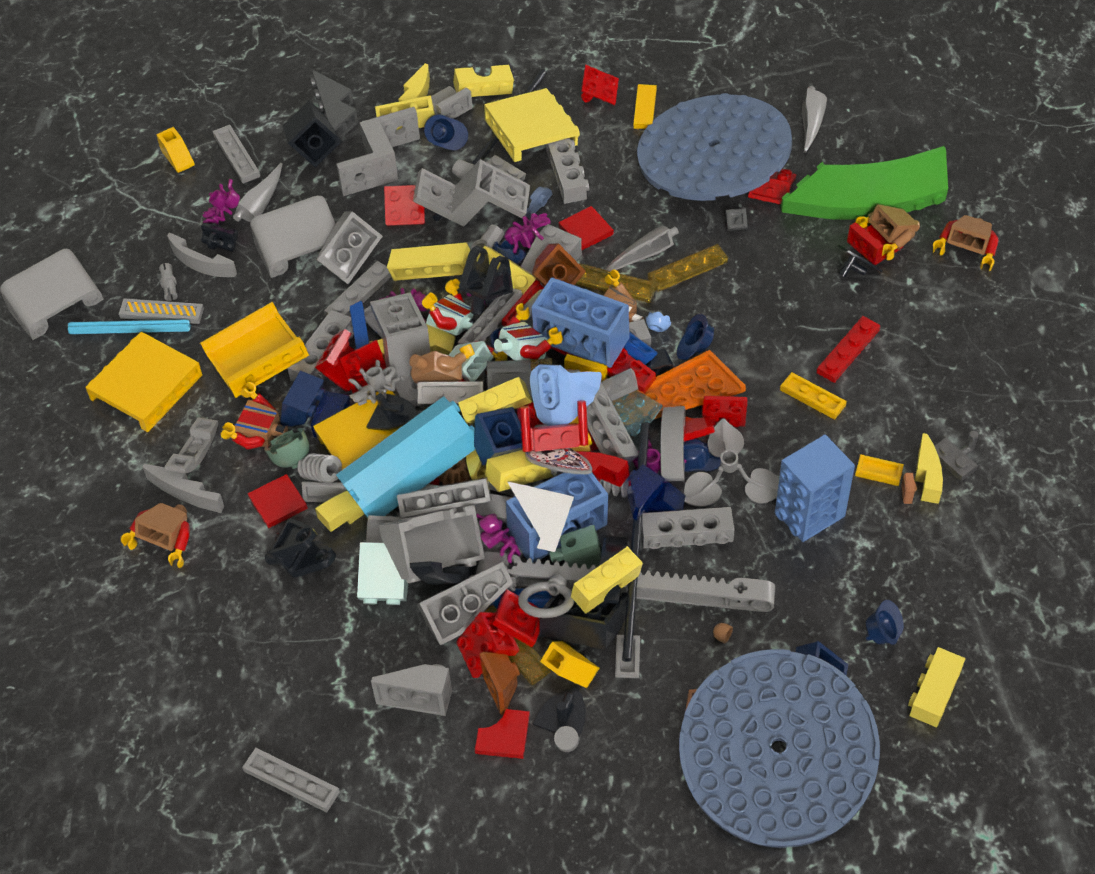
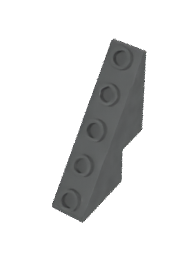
(335, 103)

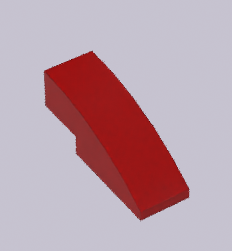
(607, 467)

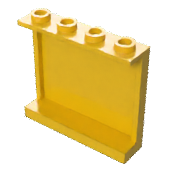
(254, 349)
(145, 380)
(347, 434)

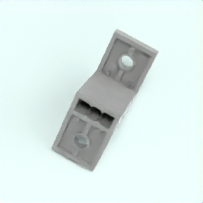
(379, 163)
(471, 193)
(403, 336)

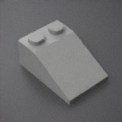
(552, 235)
(348, 246)
(416, 689)

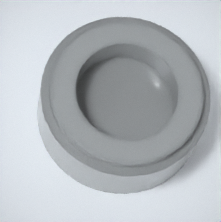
(566, 739)

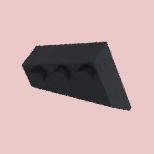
(590, 629)

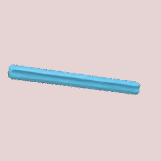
(144, 326)

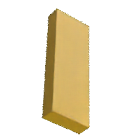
(644, 106)
(813, 395)

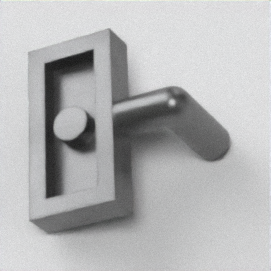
(956, 459)

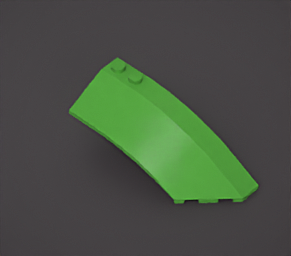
(856, 189)

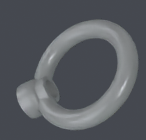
(556, 585)

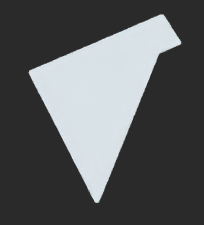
(545, 511)

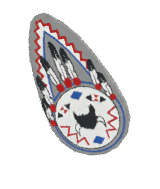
(560, 461)

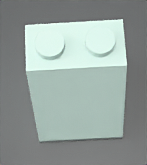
(378, 576)

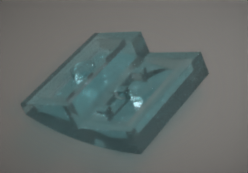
(636, 409)

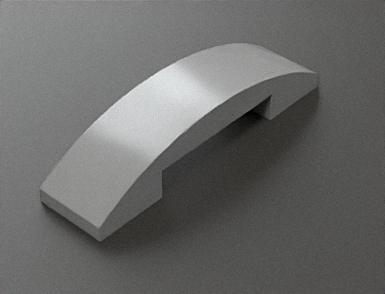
(218, 266)
(673, 443)
(195, 448)

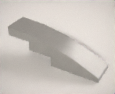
(183, 489)

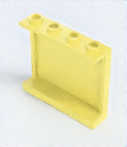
(529, 122)

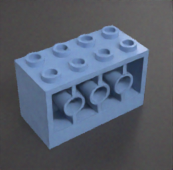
(588, 321)
(814, 488)
(587, 509)

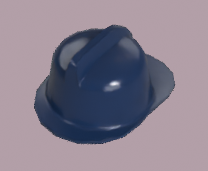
(446, 132)
(696, 337)
(699, 457)
(885, 624)

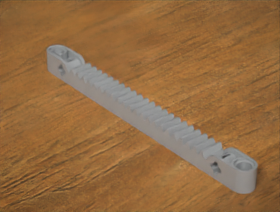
(753, 596)

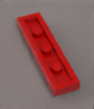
(848, 349)

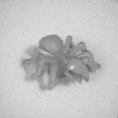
(376, 381)

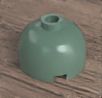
(288, 449)

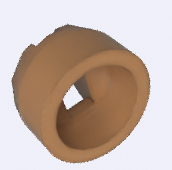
(722, 632)

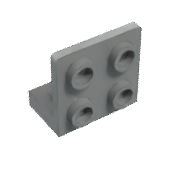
(450, 103)

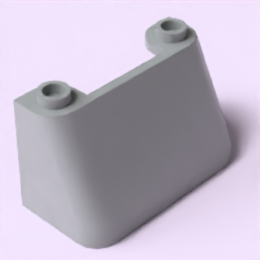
(291, 232)
(48, 290)
(436, 536)

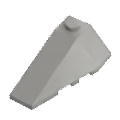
(456, 607)

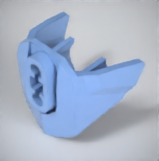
(557, 392)

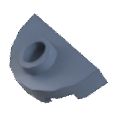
(539, 199)

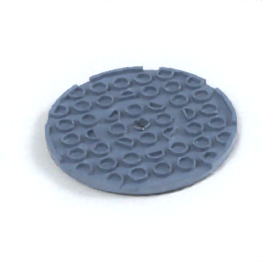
(750, 147)
(786, 795)

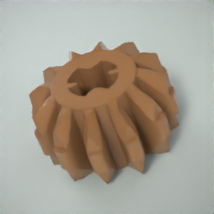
(456, 474)

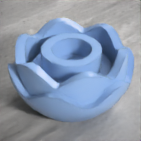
(658, 322)

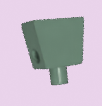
(579, 547)

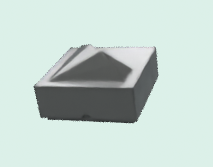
(736, 219)

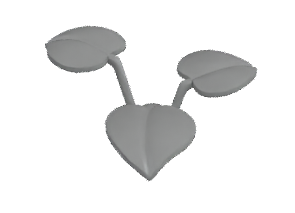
(727, 444)

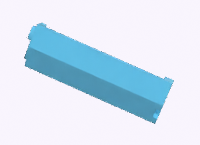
(409, 458)

